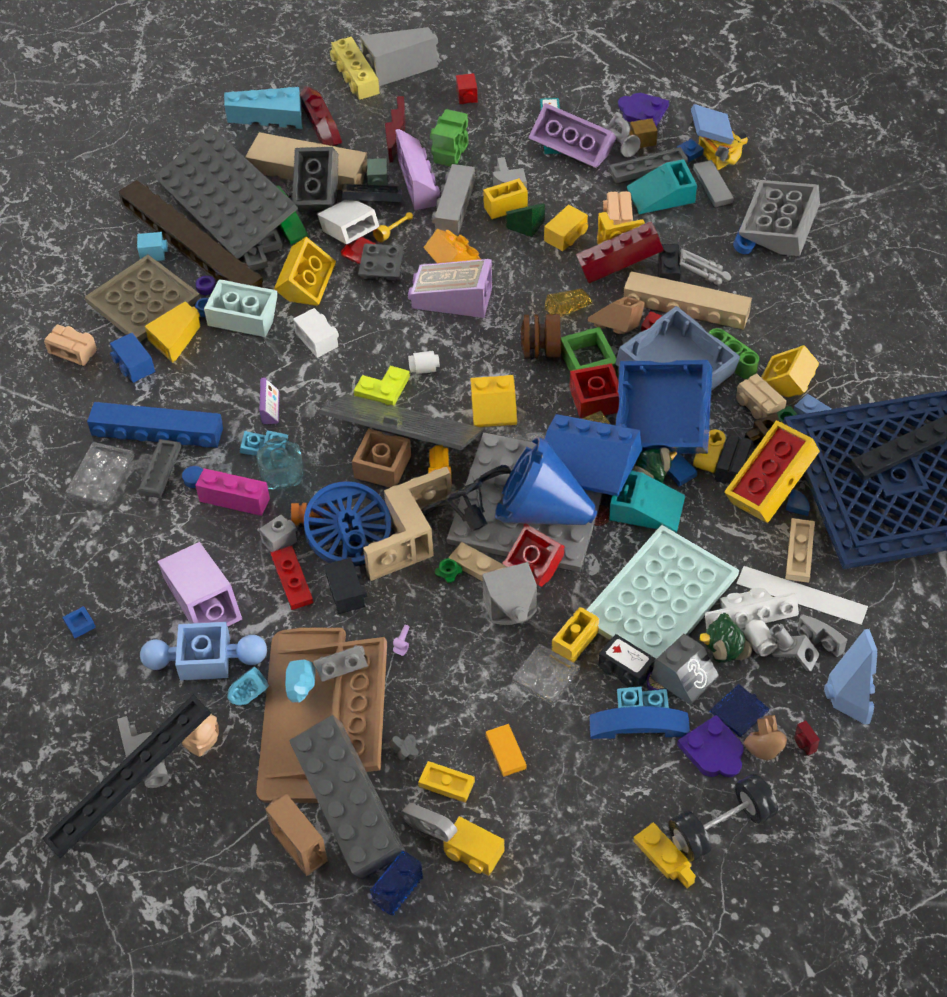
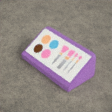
(269, 402)

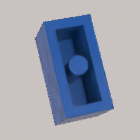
(131, 357)

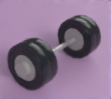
(754, 798)

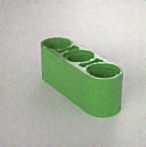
(748, 359)

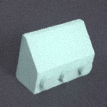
(241, 308)

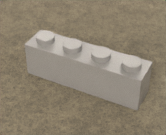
(454, 198)

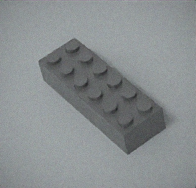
(347, 797)

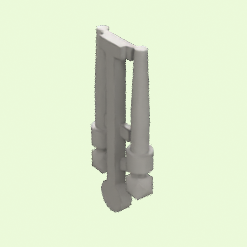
(706, 265)

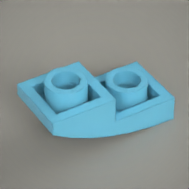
(252, 441)
(636, 697)

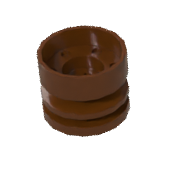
(541, 336)

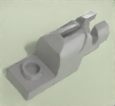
(131, 740)

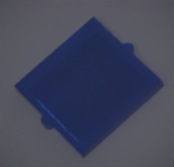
(739, 710)

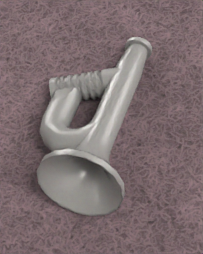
(629, 144)

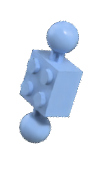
(203, 651)

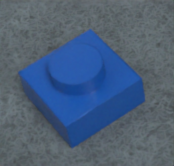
(691, 149)
(79, 622)

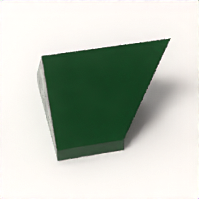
(526, 219)

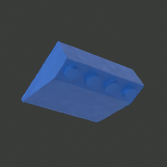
(595, 452)

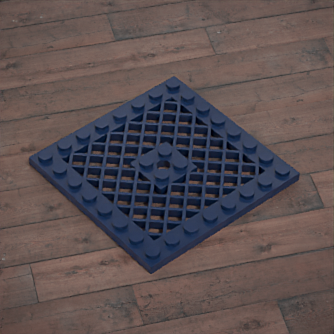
(850, 545)

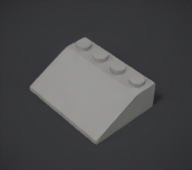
(781, 215)

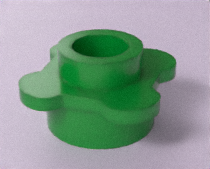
(448, 564)

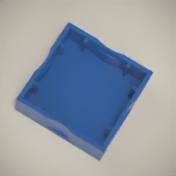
(667, 403)

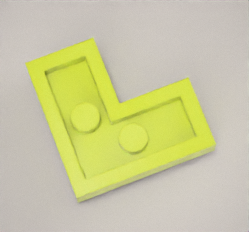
(383, 390)

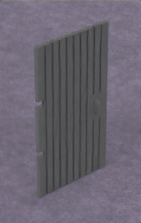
(402, 421)

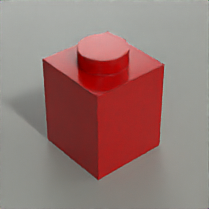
(466, 88)

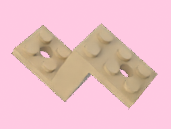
(413, 533)

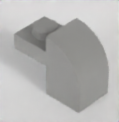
(502, 174)

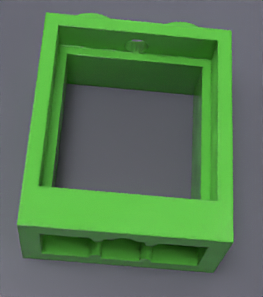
(584, 339)

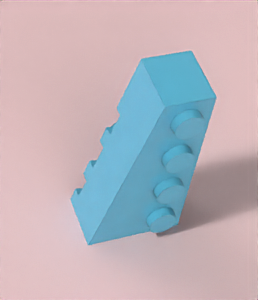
(265, 106)

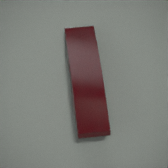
(398, 122)

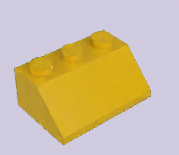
(305, 273)

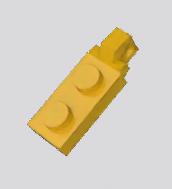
(665, 855)

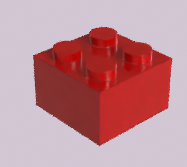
(595, 390)

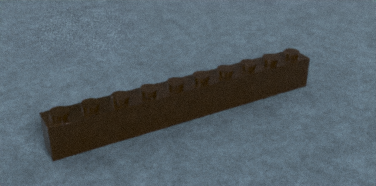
(186, 236)

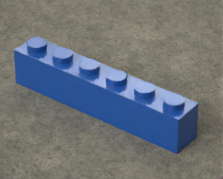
(154, 424)

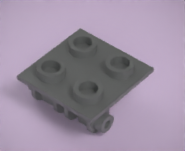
(381, 262)

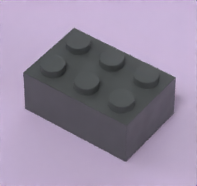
(315, 178)

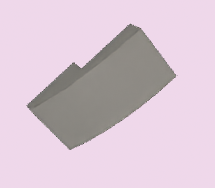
(820, 631)

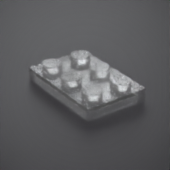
(100, 474)

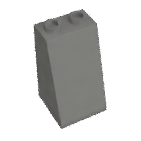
(400, 53)

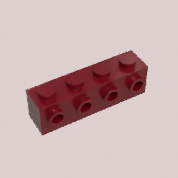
(620, 252)

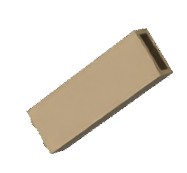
(275, 156)

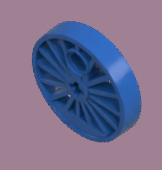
(335, 520)

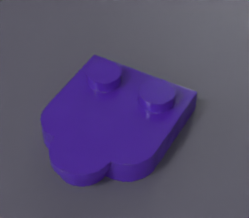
(642, 107)
(713, 749)

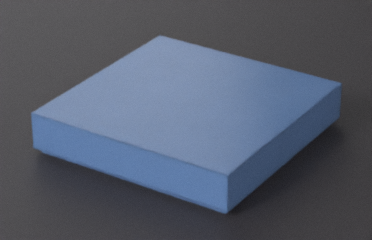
(712, 124)

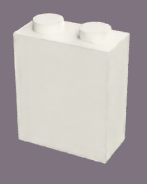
(348, 220)

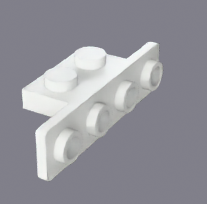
(755, 605)

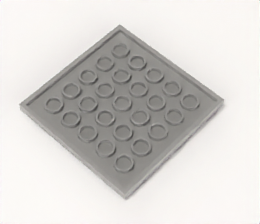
(499, 536)

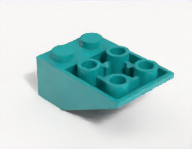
(664, 188)
(647, 503)

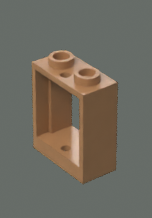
(296, 834)

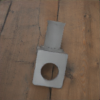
(793, 646)

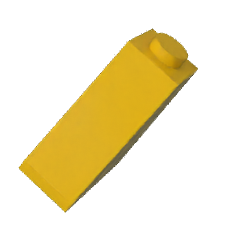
(174, 330)

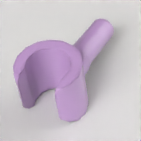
(399, 643)

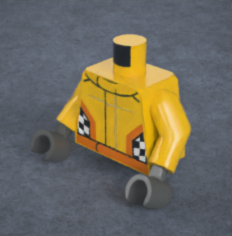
(720, 152)

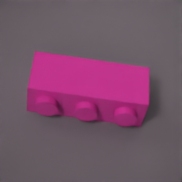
(232, 492)

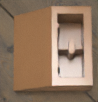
(620, 315)

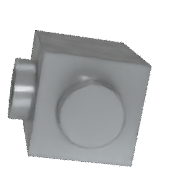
(278, 533)

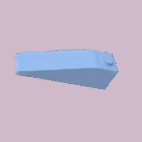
(852, 680)

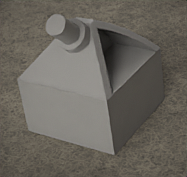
(510, 594)

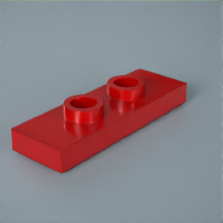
(291, 577)

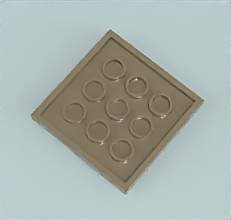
(140, 296)

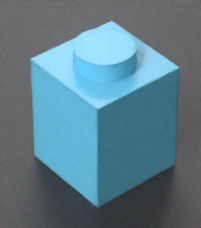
(152, 245)

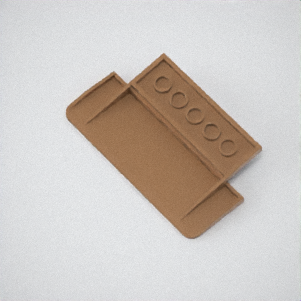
(351, 698)

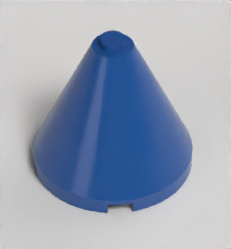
(543, 491)

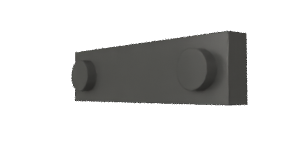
(641, 166)

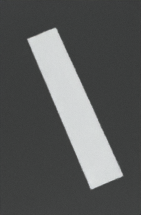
(805, 595)

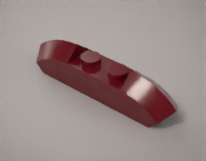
(320, 117)

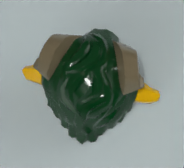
(655, 463)
(726, 640)

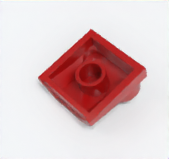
(539, 551)

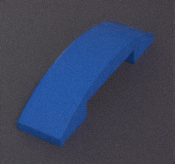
(639, 720)

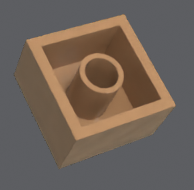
(381, 458)

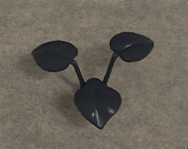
(473, 514)

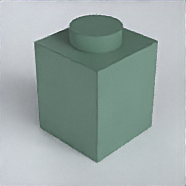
(377, 171)

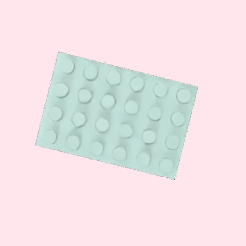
(662, 592)

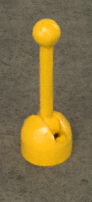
(383, 232)

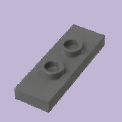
(159, 468)

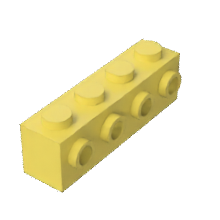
(354, 68)

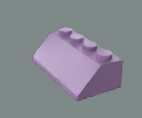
(572, 135)
(416, 171)

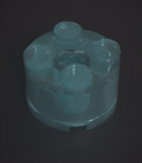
(280, 463)

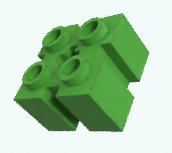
(449, 137)

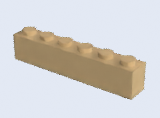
(694, 300)

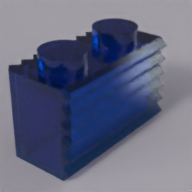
(397, 883)

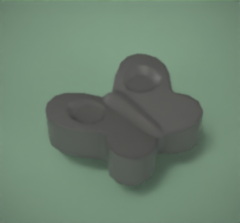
(405, 747)

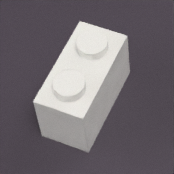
(316, 332)

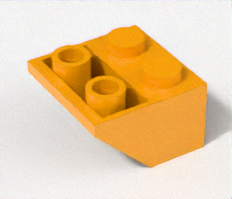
(448, 247)

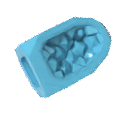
(299, 679)
(247, 687)

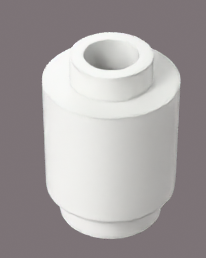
(423, 362)
(759, 637)

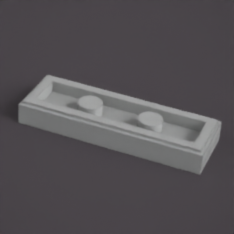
(713, 183)

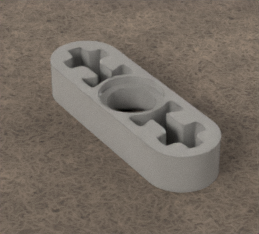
(428, 822)

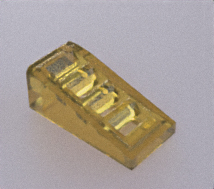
(560, 302)

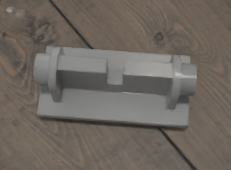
(341, 663)

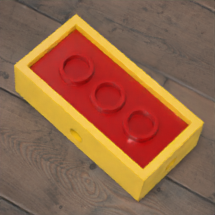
(772, 471)

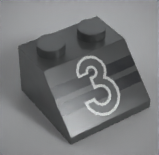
(685, 669)

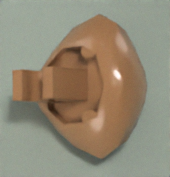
(768, 741)

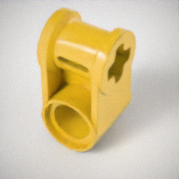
(715, 446)

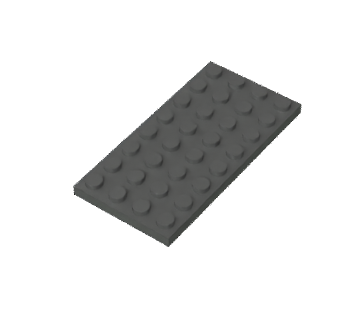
(225, 193)

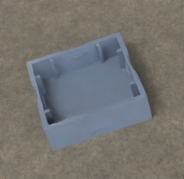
(680, 338)

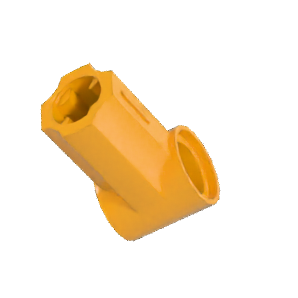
(438, 458)

